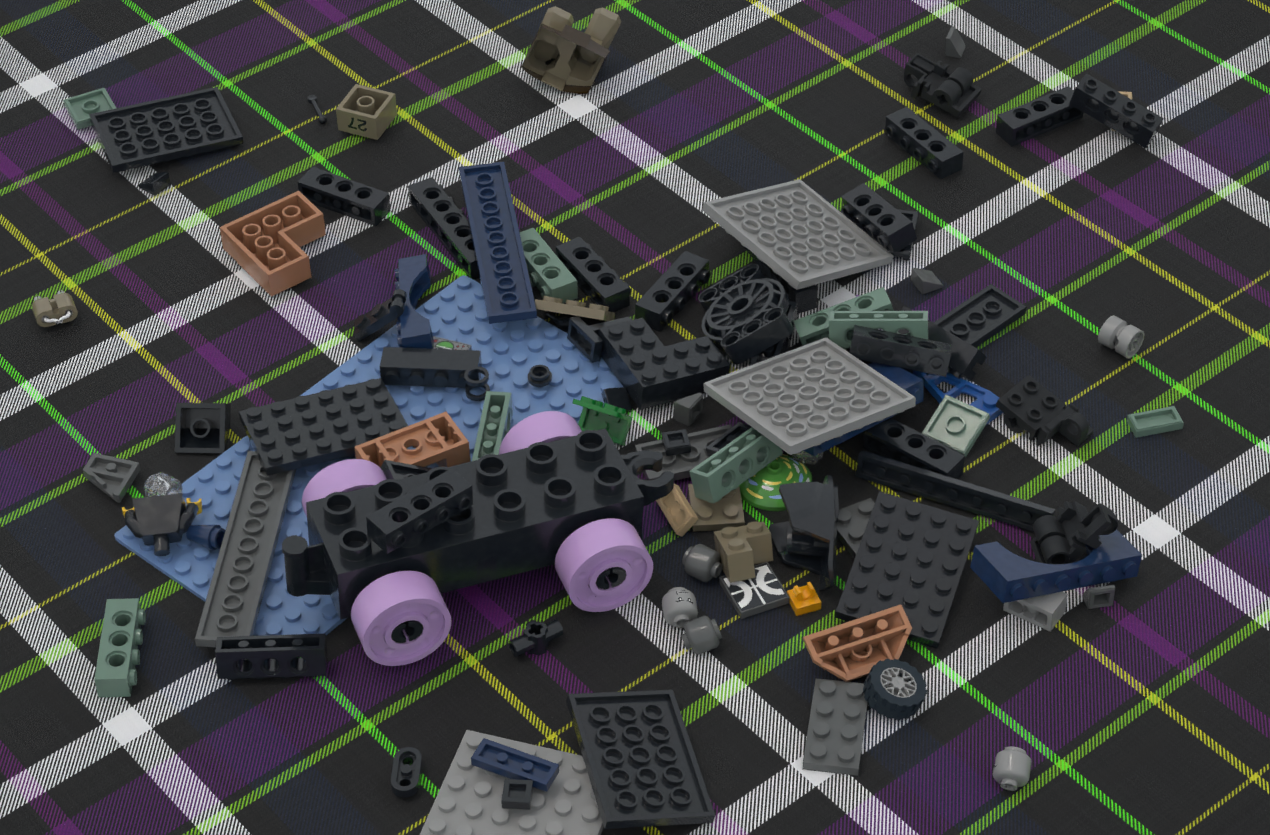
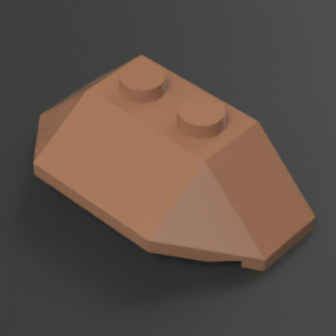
(859, 644)

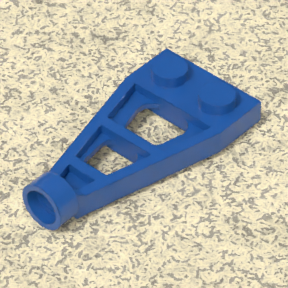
(985, 400)

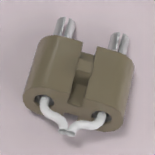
(55, 310)

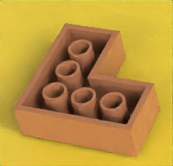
(270, 241)

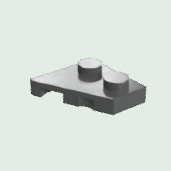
(111, 474)

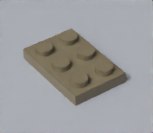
(574, 308)

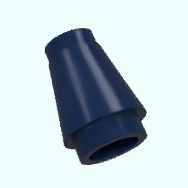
(206, 535)

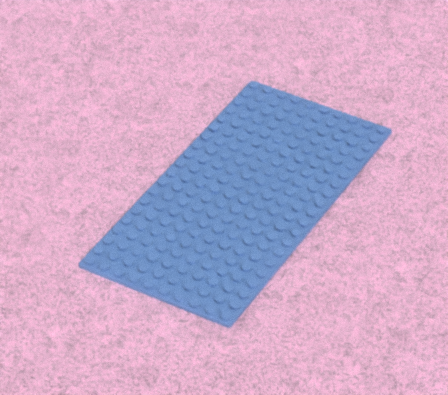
(453, 314)

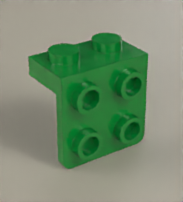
(609, 417)

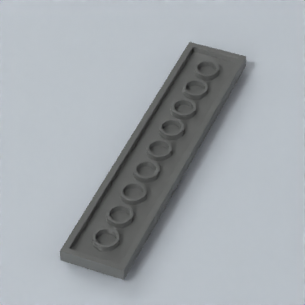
(245, 554)

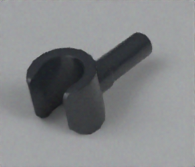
(561, 323)

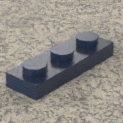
(514, 764)

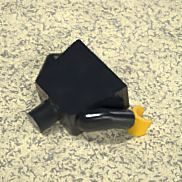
(161, 519)

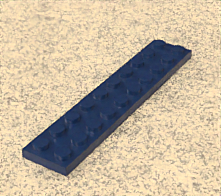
(497, 243)

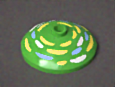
(763, 488)

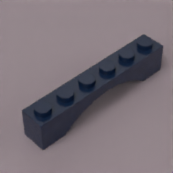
(414, 278)

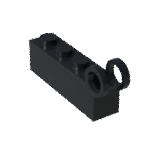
(434, 369)

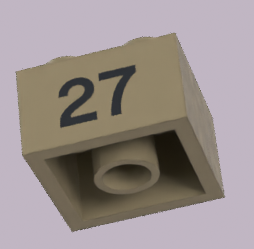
(366, 111)

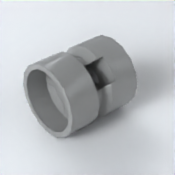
(1122, 337)

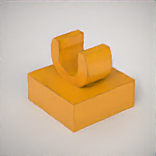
(804, 599)

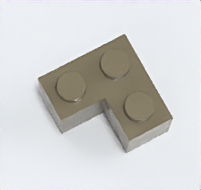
(743, 548)

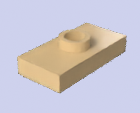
(677, 511)

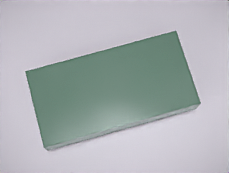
(1155, 421)

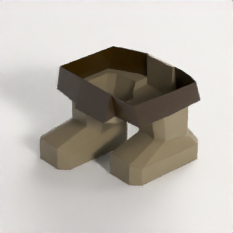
(576, 53)

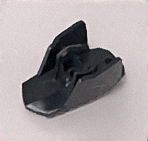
(811, 532)

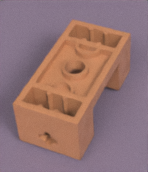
(434, 438)

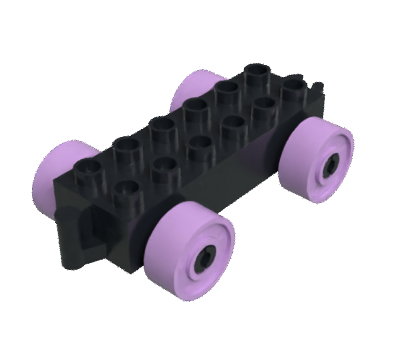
(537, 504)

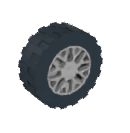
(895, 689)

